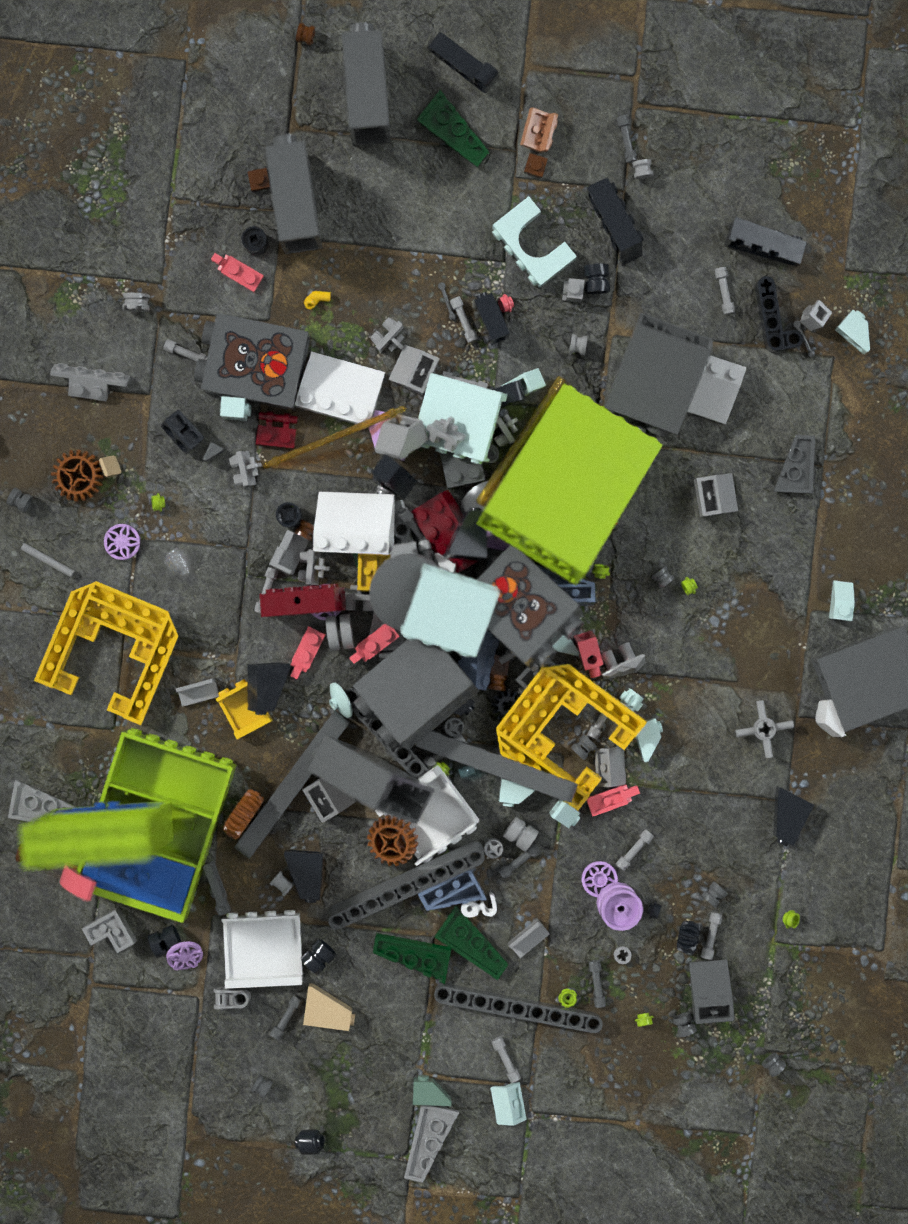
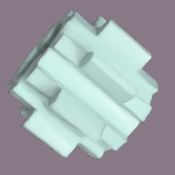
(631, 700)

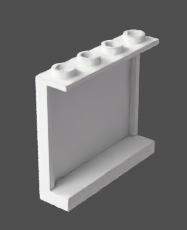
(443, 819)
(262, 949)

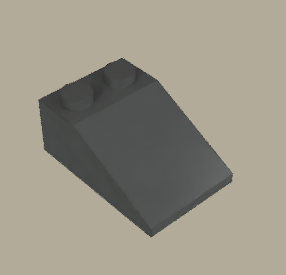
(460, 471)

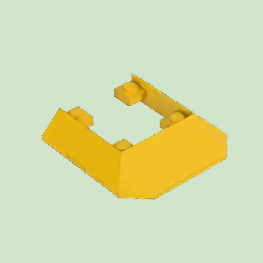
(103, 605)
(555, 686)

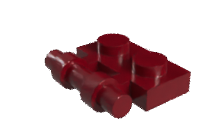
(276, 436)

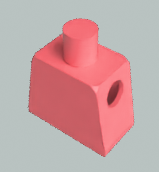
(588, 646)

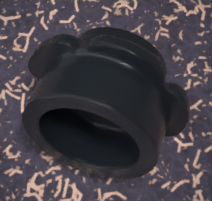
(654, 910)

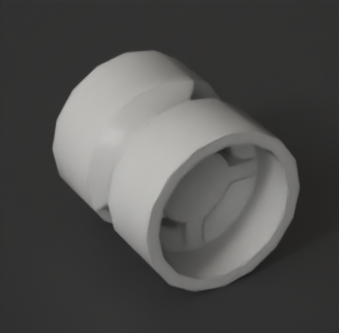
(520, 833)

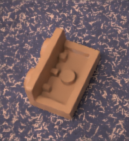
(539, 130)

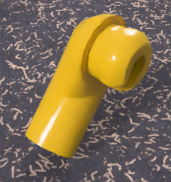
(315, 297)

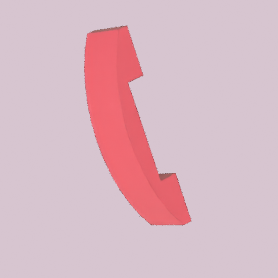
(76, 883)

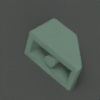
(429, 1092)

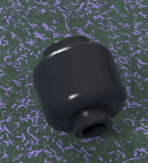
(310, 1142)

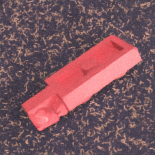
(238, 271)
(374, 643)
(306, 651)
(611, 799)

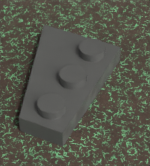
(798, 467)

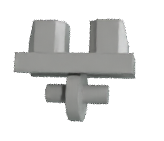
(382, 342)
(446, 430)
(506, 437)
(247, 467)
(315, 567)
(352, 597)

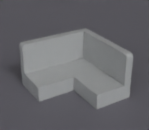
(288, 553)
(112, 926)

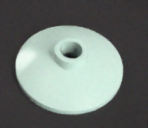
(340, 700)

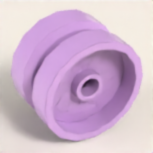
(619, 906)

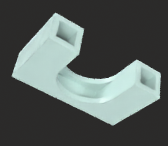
(541, 268)

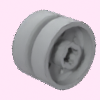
(339, 632)

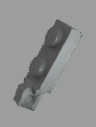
(216, 888)

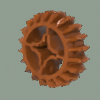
(75, 483)
(243, 814)
(404, 852)

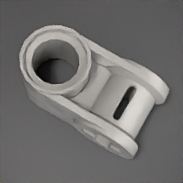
(228, 999)

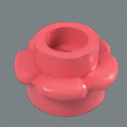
(505, 303)

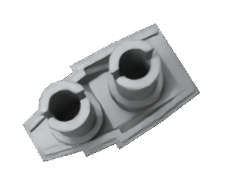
(631, 664)

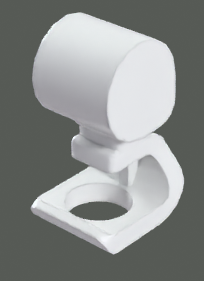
(473, 908)

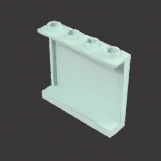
(471, 407)
(450, 611)

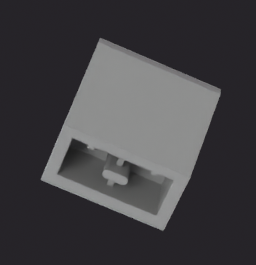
(414, 369)
(400, 436)
(715, 495)
(327, 799)

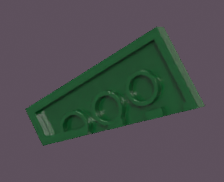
(452, 129)
(470, 943)
(414, 954)

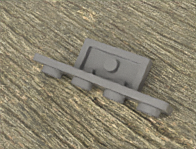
(88, 382)

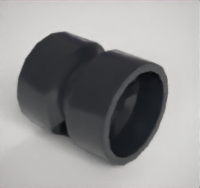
(255, 241)
(597, 279)
(288, 515)
(169, 935)
(321, 954)

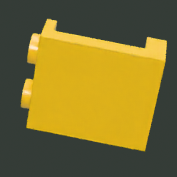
(235, 707)

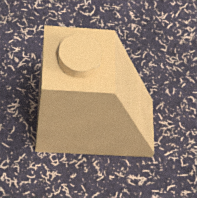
(326, 1010)

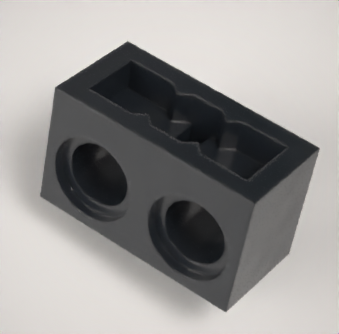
(182, 432)

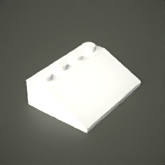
(339, 389)
(717, 390)
(354, 523)

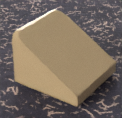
(110, 466)

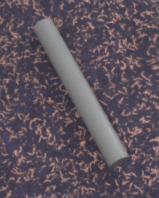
(48, 560)

